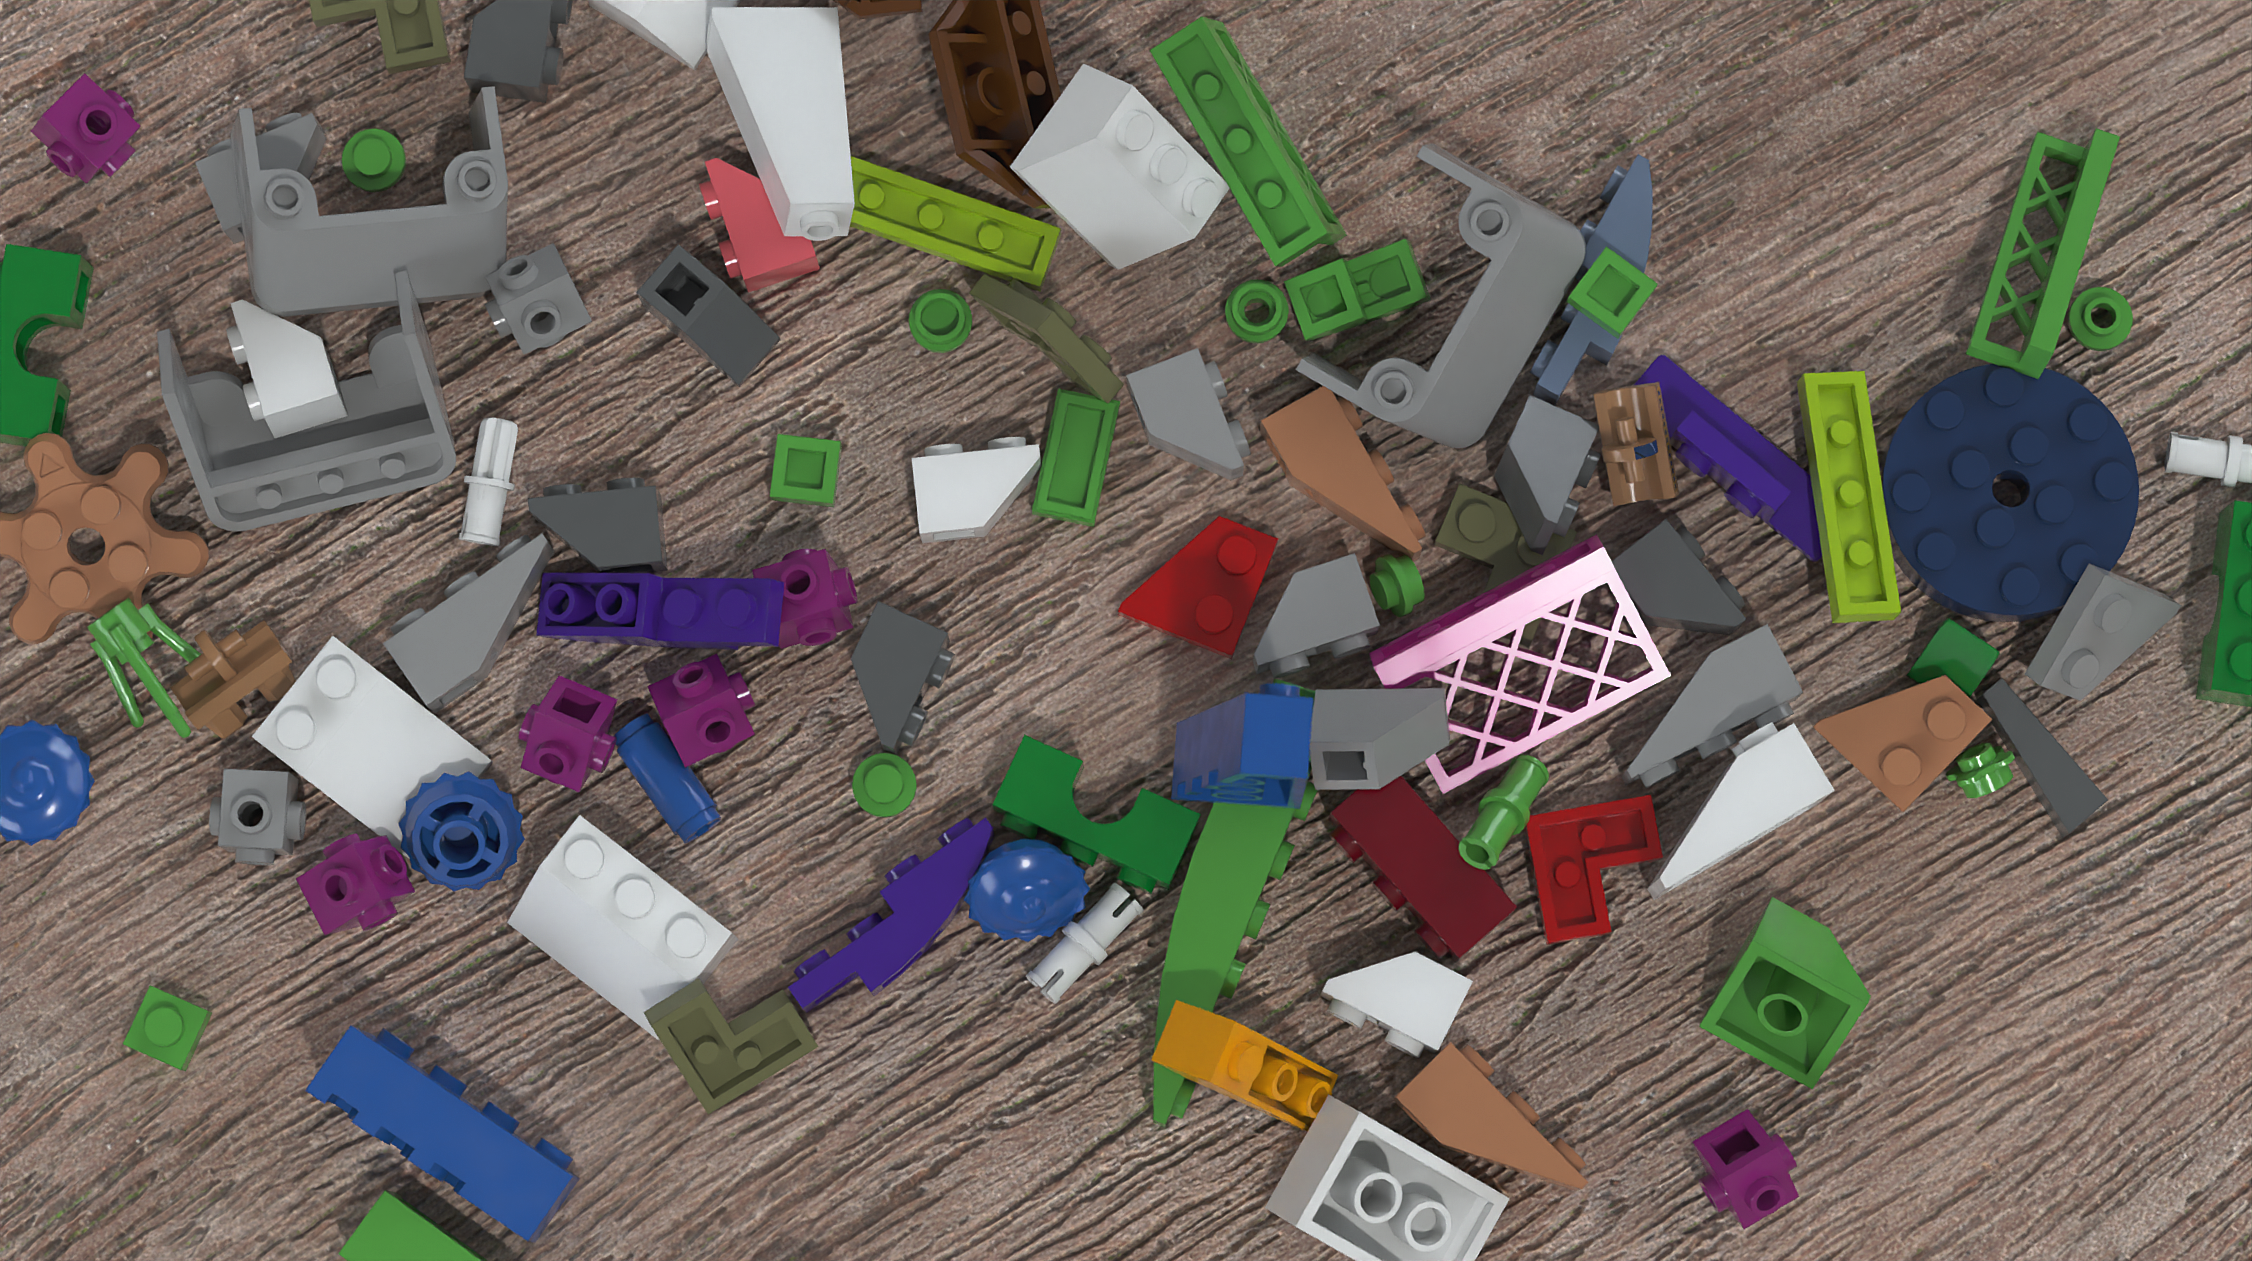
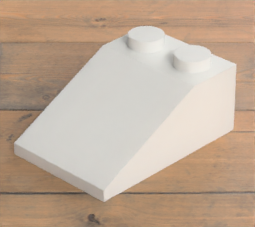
(363, 739)
(1757, 793)
(1382, 1193)

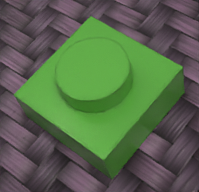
(1612, 292)
(805, 470)
(167, 1028)

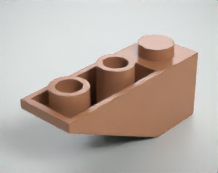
(1328, 463)
(1469, 1116)

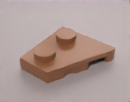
(1906, 736)

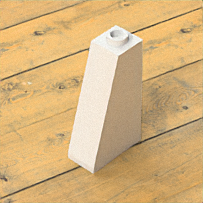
(790, 106)

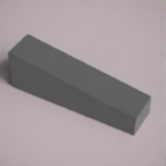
(2050, 771)

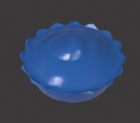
(41, 782)
(461, 831)
(1026, 890)

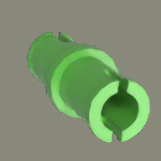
(1503, 812)

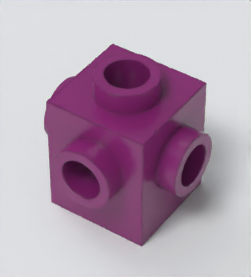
(88, 130)
(813, 597)
(703, 709)
(563, 746)
(356, 884)
(1745, 1169)

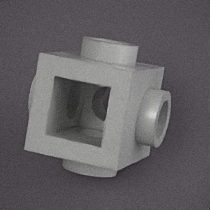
(535, 300)
(242, 798)

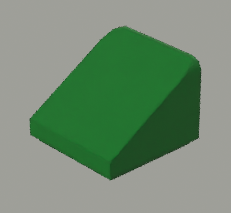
(1955, 654)

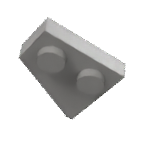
(2098, 631)

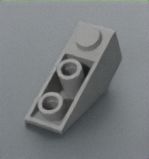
(463, 636)
(1728, 691)

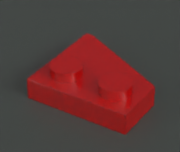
(1206, 587)

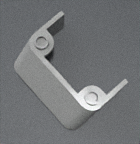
(350, 259)
(1529, 273)
(385, 446)

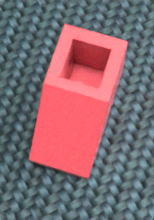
(756, 239)

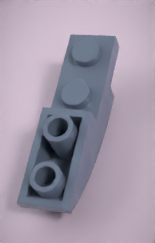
(1627, 232)

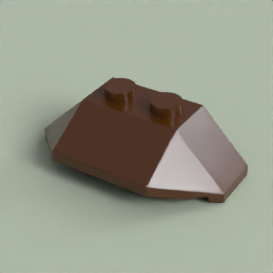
(995, 83)

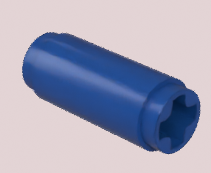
(665, 779)

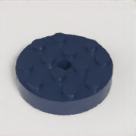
(2019, 429)

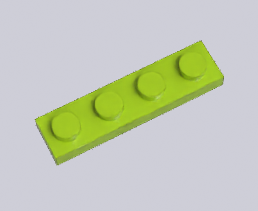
(952, 225)
(1848, 497)

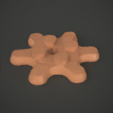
(110, 504)

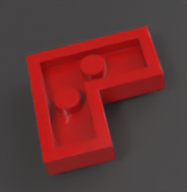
(1570, 851)

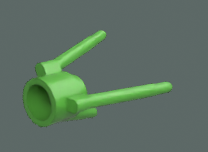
(123, 636)

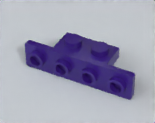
(1737, 457)

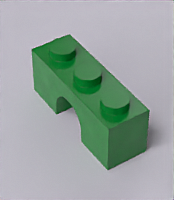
(36, 293)
(2227, 648)
(1142, 844)

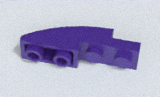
(660, 610)
(923, 905)

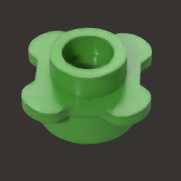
(1982, 770)

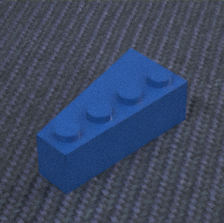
(1246, 750)
(444, 1131)

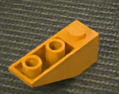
(1243, 1065)

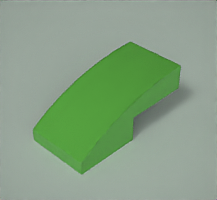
(1357, 290)

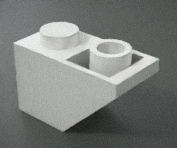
(289, 370)
(970, 491)
(1403, 995)

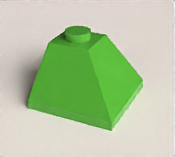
(1788, 995)

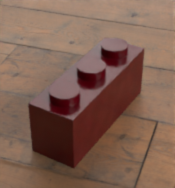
(1420, 867)

